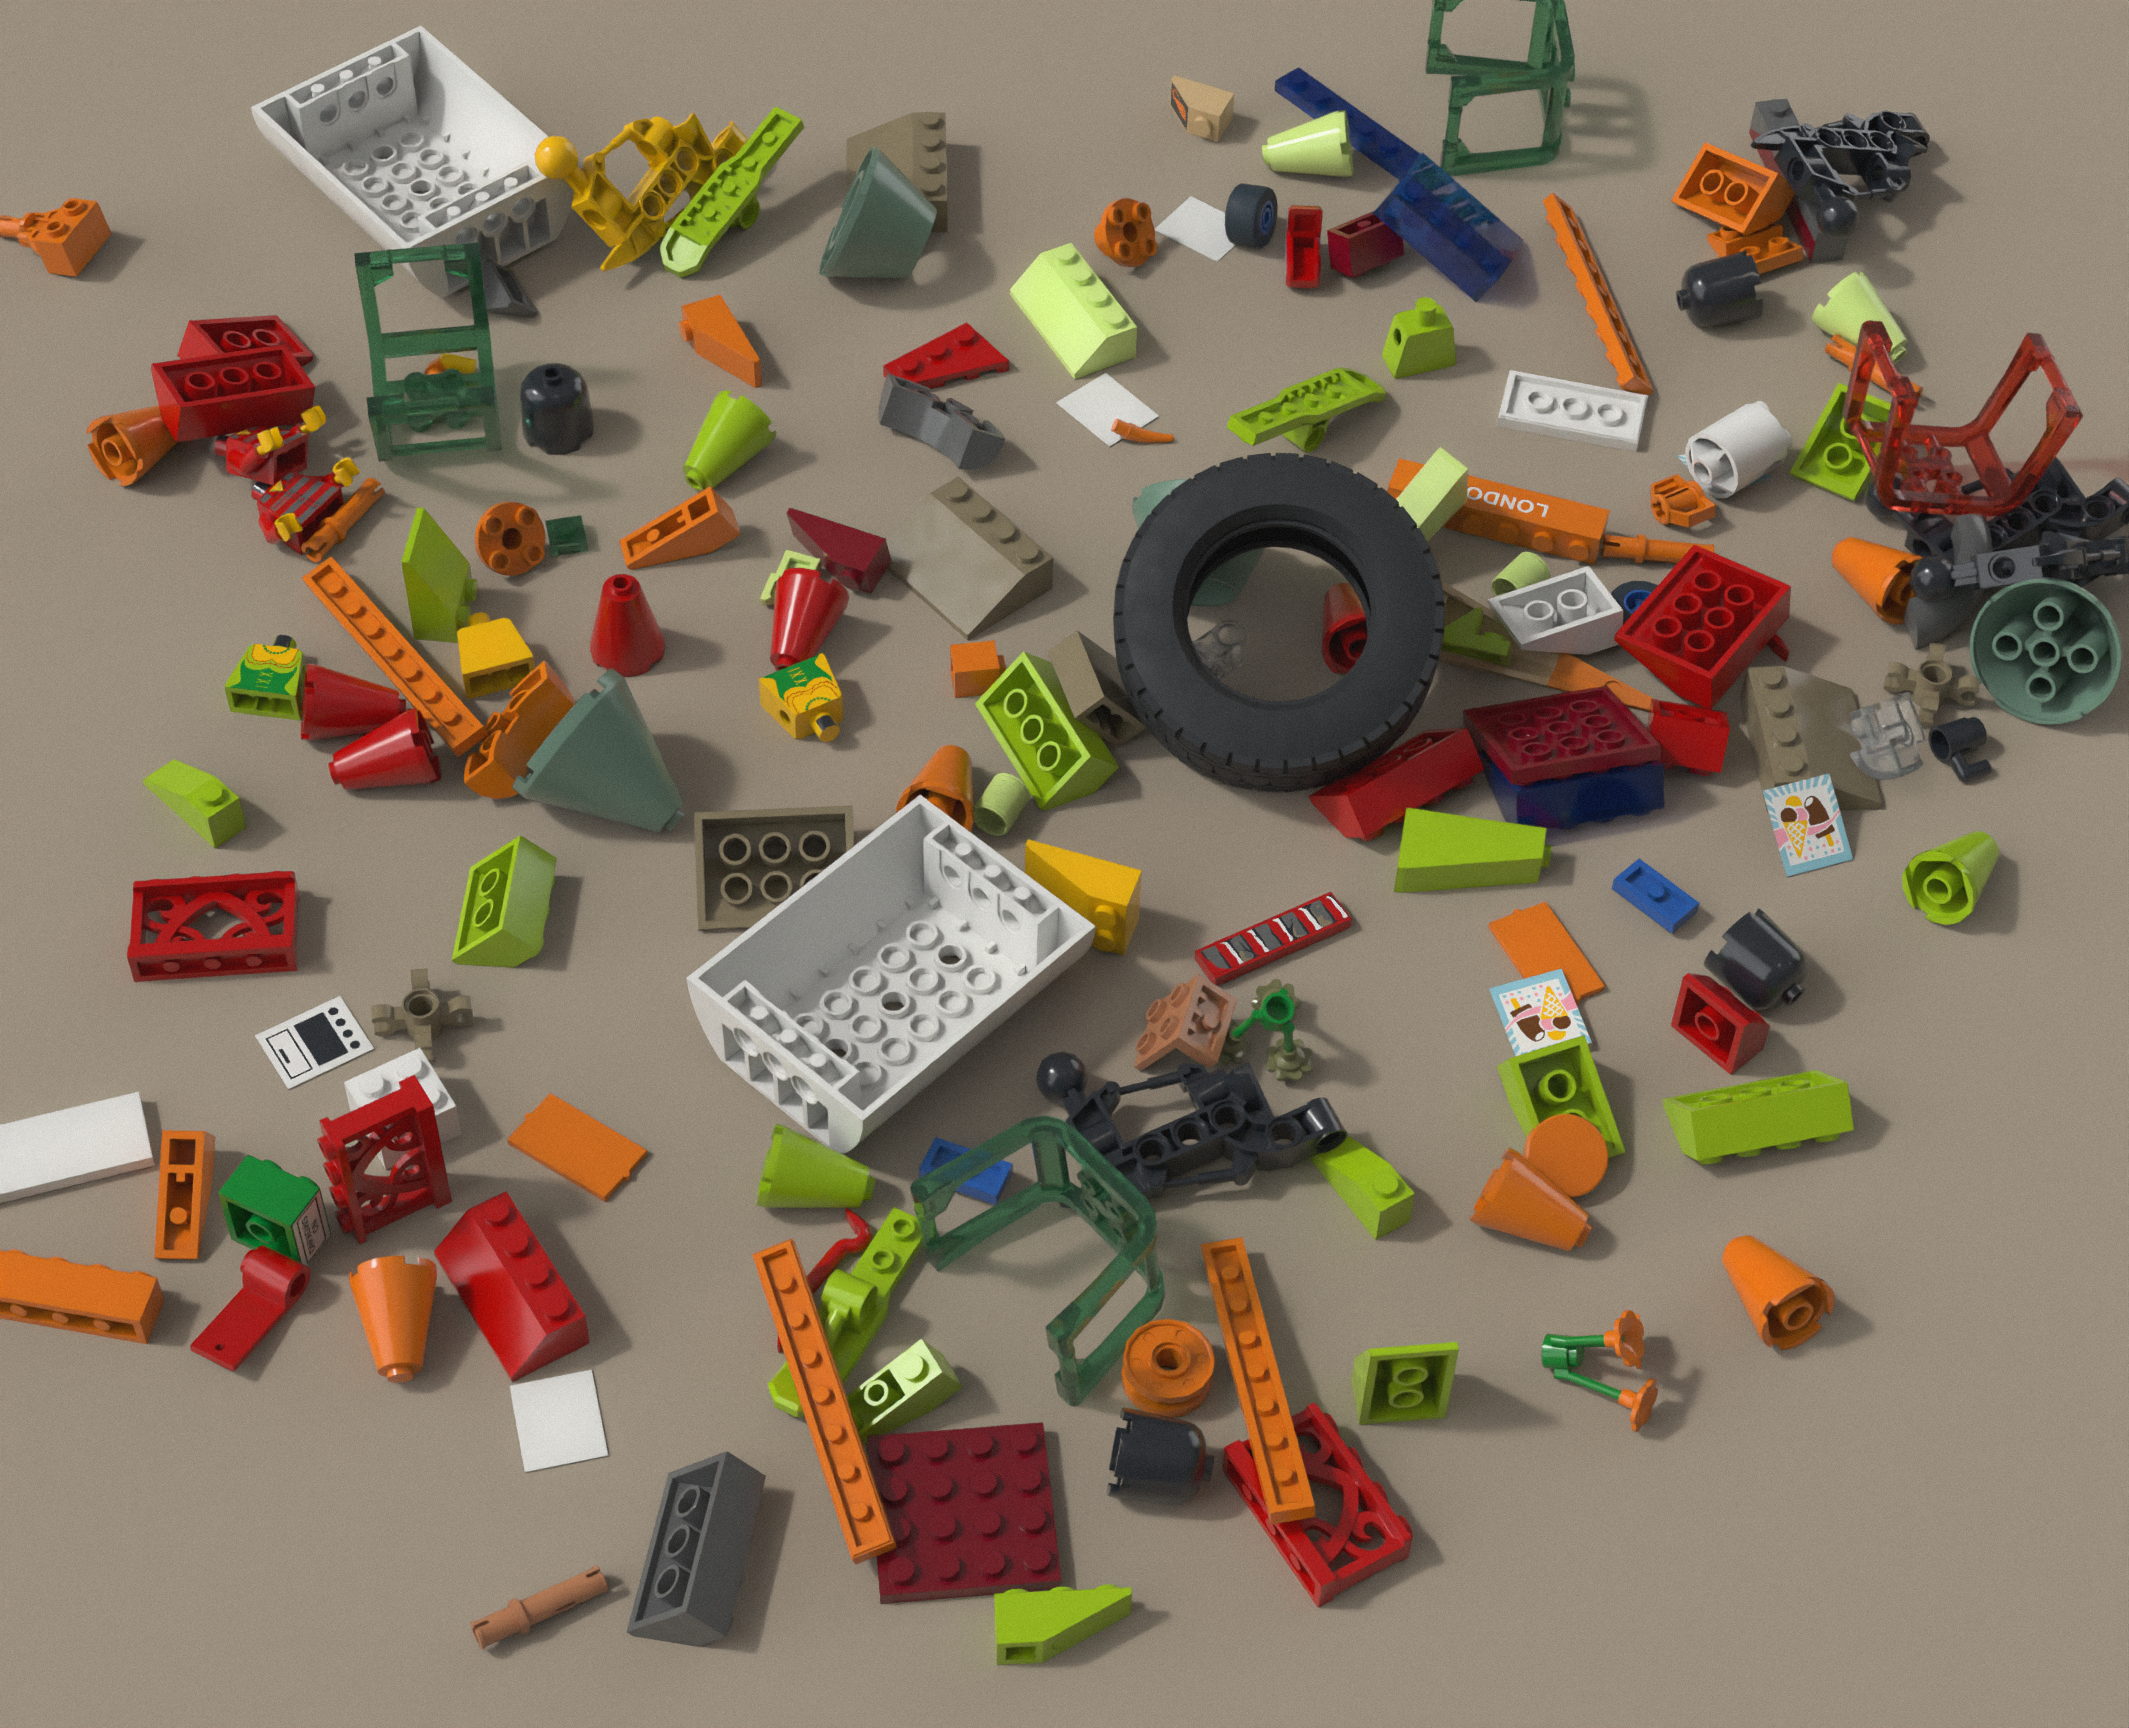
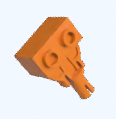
(63, 236)

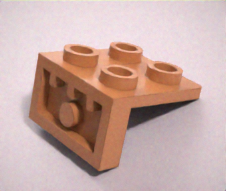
(1188, 1019)

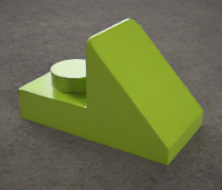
(1464, 639)

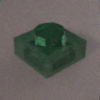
(566, 535)

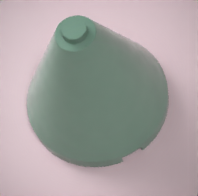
(605, 763)

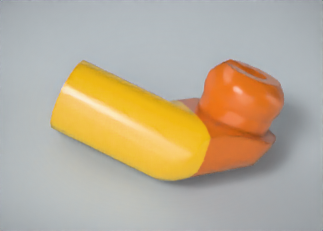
(451, 361)

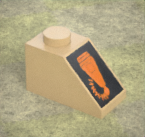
(1201, 108)

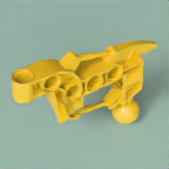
(678, 162)

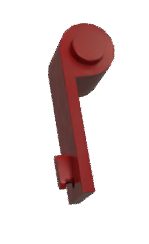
(269, 1291)

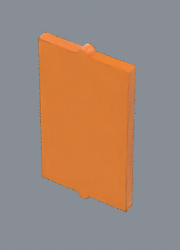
(1541, 944)
(577, 1147)

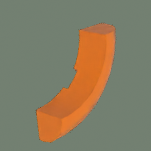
(517, 733)

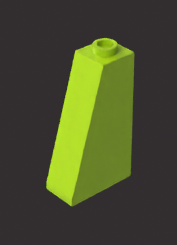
(1467, 852)

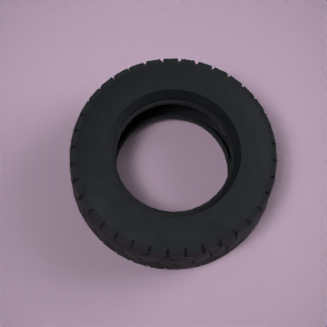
(1302, 508)

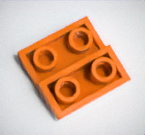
(1765, 245)

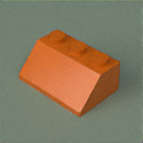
(1733, 191)

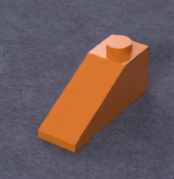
(720, 339)
(683, 532)
(183, 1193)

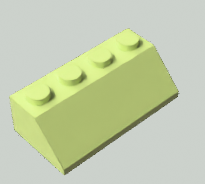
(1075, 312)

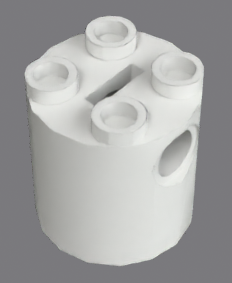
(1737, 450)

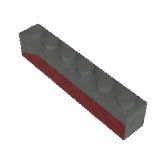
(1802, 213)

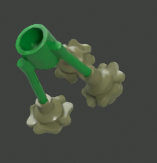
(1276, 1013)

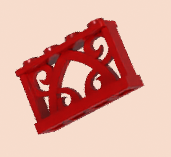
(230, 955)
(385, 1118)
(1313, 1560)

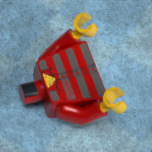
(269, 452)
(300, 502)

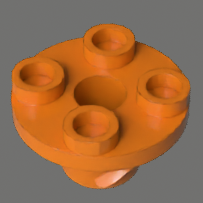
(1126, 233)
(510, 538)

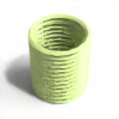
(1521, 572)
(1001, 804)

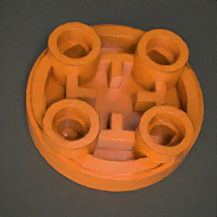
(1568, 1153)

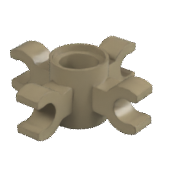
(1931, 684)
(422, 1014)

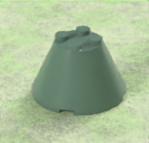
(2046, 650)

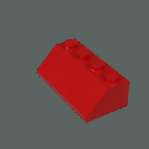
(231, 392)
(1398, 780)
(511, 1288)

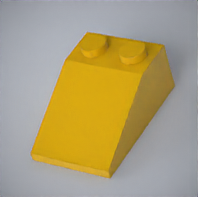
(1093, 887)

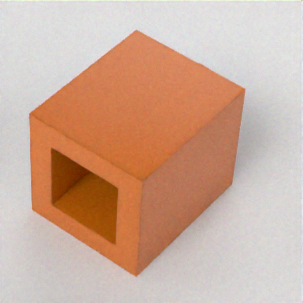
(974, 667)

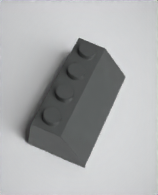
(698, 1552)

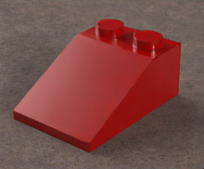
(239, 334)

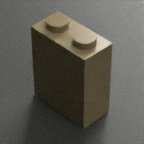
(1095, 689)

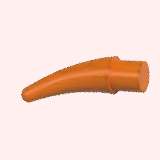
(1135, 433)

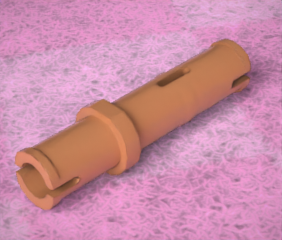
(522, 1614)

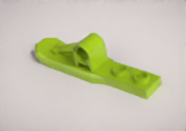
(728, 195)
(1305, 409)
(857, 1302)

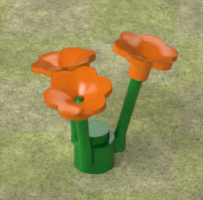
(1567, 1352)

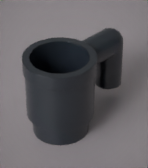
(1957, 739)

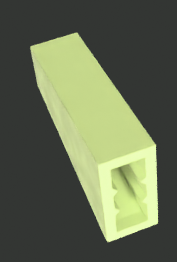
(1436, 492)

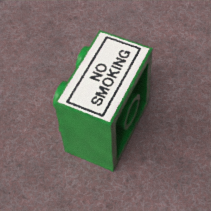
(274, 1210)

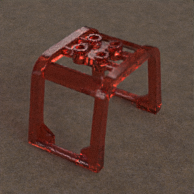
(1899, 434)

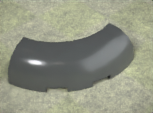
(941, 424)
(1934, 621)

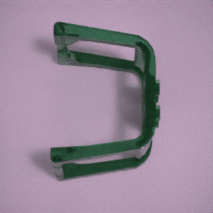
(1547, 69)
(429, 391)
(1105, 1203)

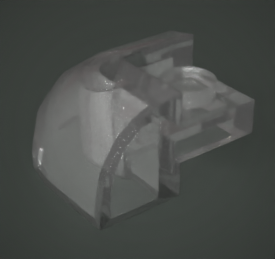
(1888, 738)

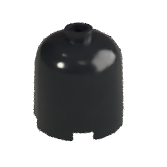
(1721, 291)
(555, 408)
(1759, 963)
(1158, 1459)

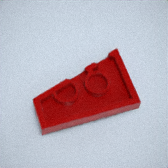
(948, 357)

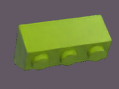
(505, 906)

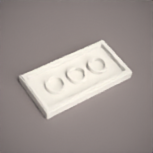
(1572, 411)
(73, 1146)

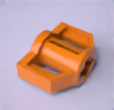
(1680, 502)

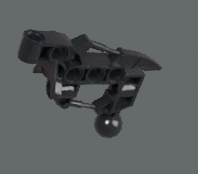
(1867, 148)
(2051, 506)
(2056, 557)
(1217, 1101)

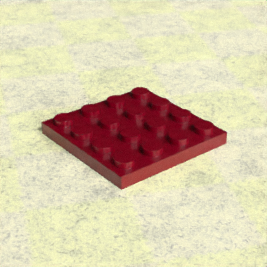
(1561, 735)
(965, 1512)

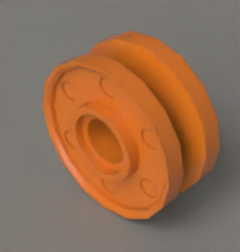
(1172, 1345)

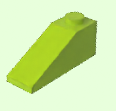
(198, 800)
(1367, 1186)

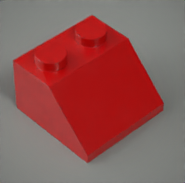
(1689, 736)
(1718, 1022)

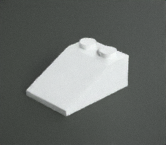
(1561, 614)

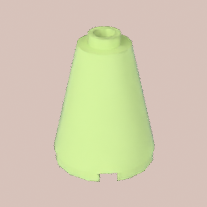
(1313, 147)
(1852, 304)

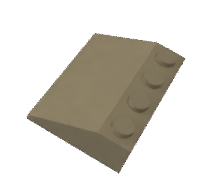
(916, 148)
(967, 559)
(1804, 731)
(761, 858)

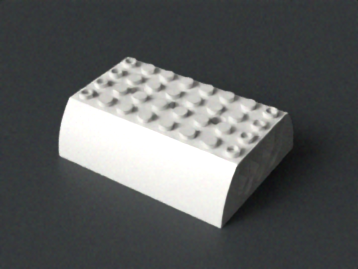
(438, 136)
(872, 936)

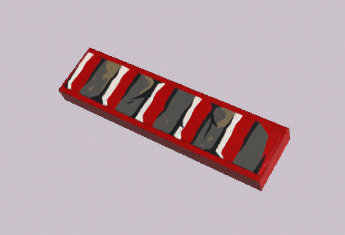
(1272, 939)

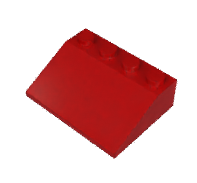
(1705, 624)

